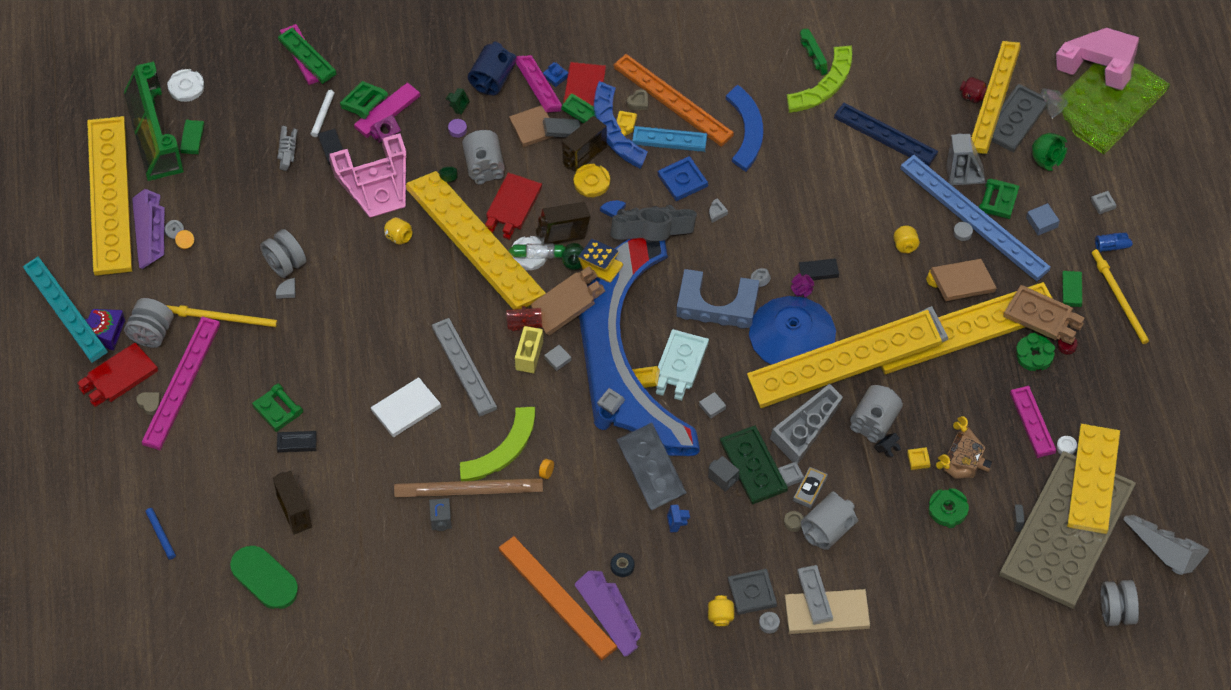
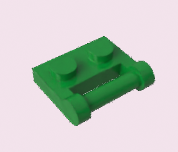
(360, 95)
(1005, 199)
(273, 412)

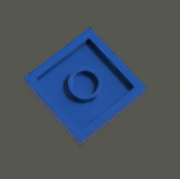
(682, 178)

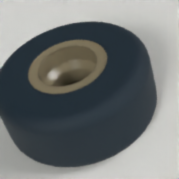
(622, 571)

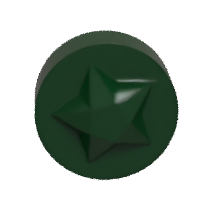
(448, 174)

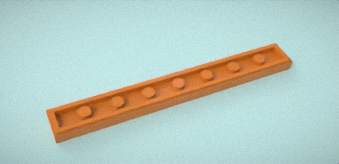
(673, 100)
(558, 598)

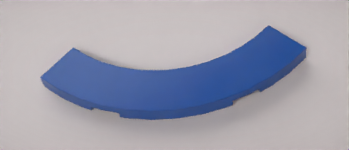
(752, 124)
(616, 140)

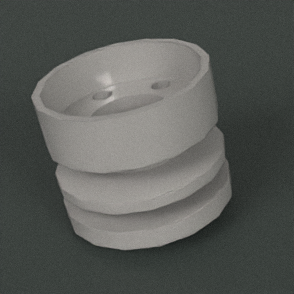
(148, 322)

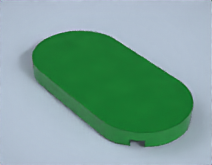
(264, 577)

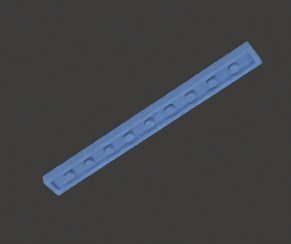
(975, 217)

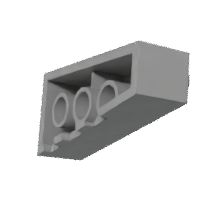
(804, 425)

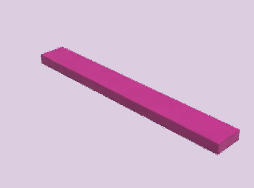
(181, 383)

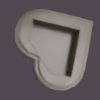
(638, 101)
(149, 402)

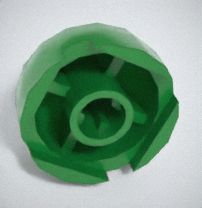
(1049, 150)

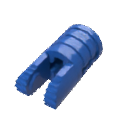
(1112, 242)

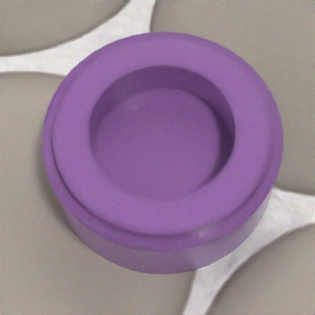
(457, 128)

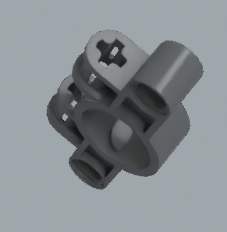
(652, 223)

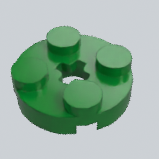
(1040, 344)
(945, 517)

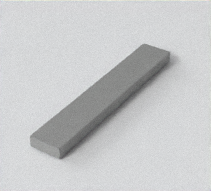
(464, 367)

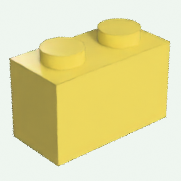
(529, 349)

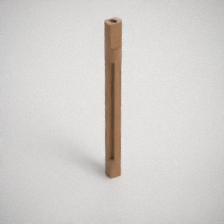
(468, 487)

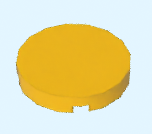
(591, 180)

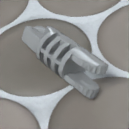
(286, 148)

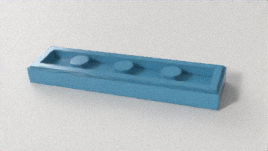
(669, 138)

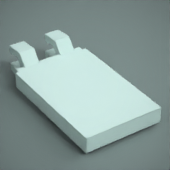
(681, 362)

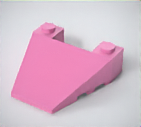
(1103, 47)
(377, 185)

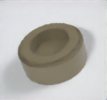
(793, 521)

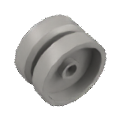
(283, 253)
(1119, 603)

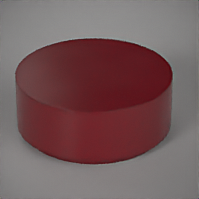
(1066, 348)

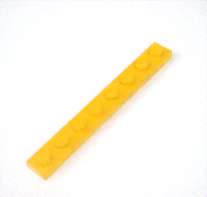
(995, 95)

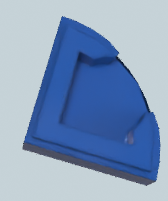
(612, 207)

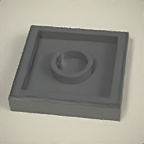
(752, 591)

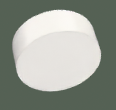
(1066, 444)

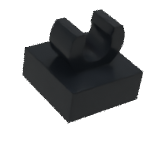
(887, 443)

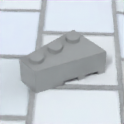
(964, 162)

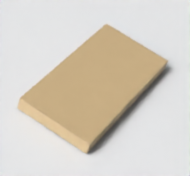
(847, 608)

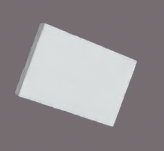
(405, 407)

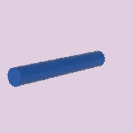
(160, 533)

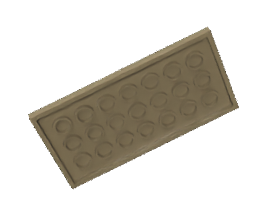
(1050, 554)

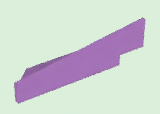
(148, 227)
(610, 610)

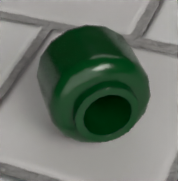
(569, 261)

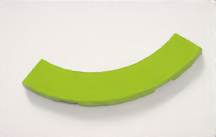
(827, 86)
(504, 453)

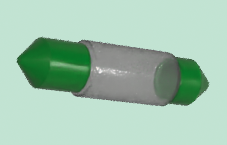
(536, 251)

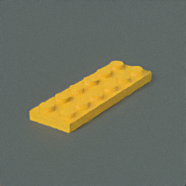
(1093, 479)

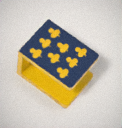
(601, 260)

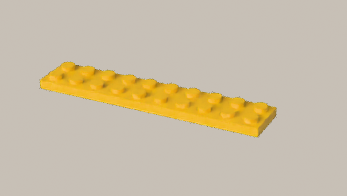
(109, 196)
(475, 240)
(968, 328)
(844, 358)

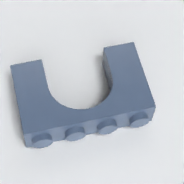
(737, 313)

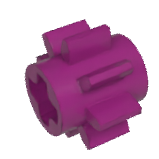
(802, 285)

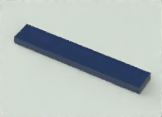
(885, 134)

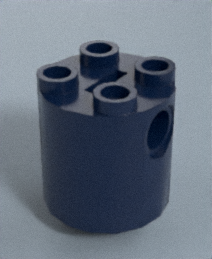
(491, 69)

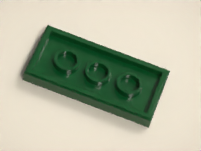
(757, 468)

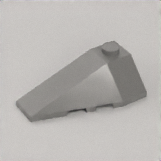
(1173, 551)

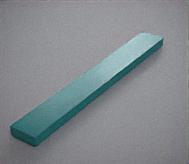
(65, 309)

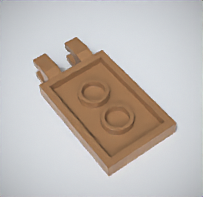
(568, 300)
(1043, 315)

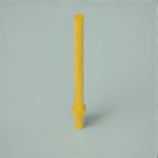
(1104, 267)
(184, 311)

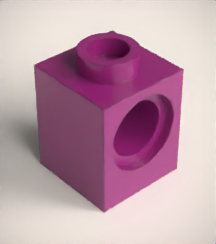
(390, 123)

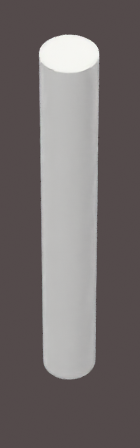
(322, 113)

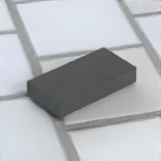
(559, 127)

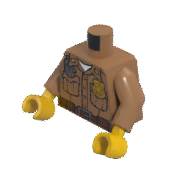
(965, 454)

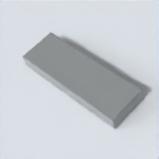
(815, 594)

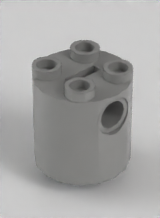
(483, 156)
(876, 412)
(829, 521)

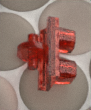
(524, 317)

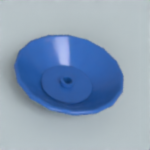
(777, 340)

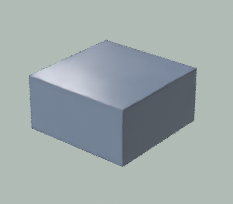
(1042, 219)

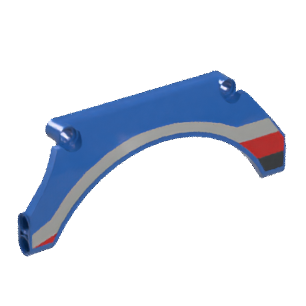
(607, 361)

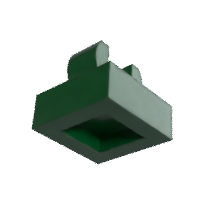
(458, 100)

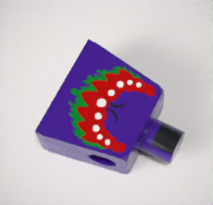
(106, 326)

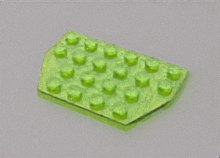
(1105, 113)

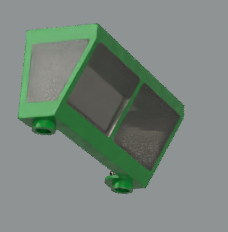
(158, 151)

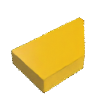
(626, 122)

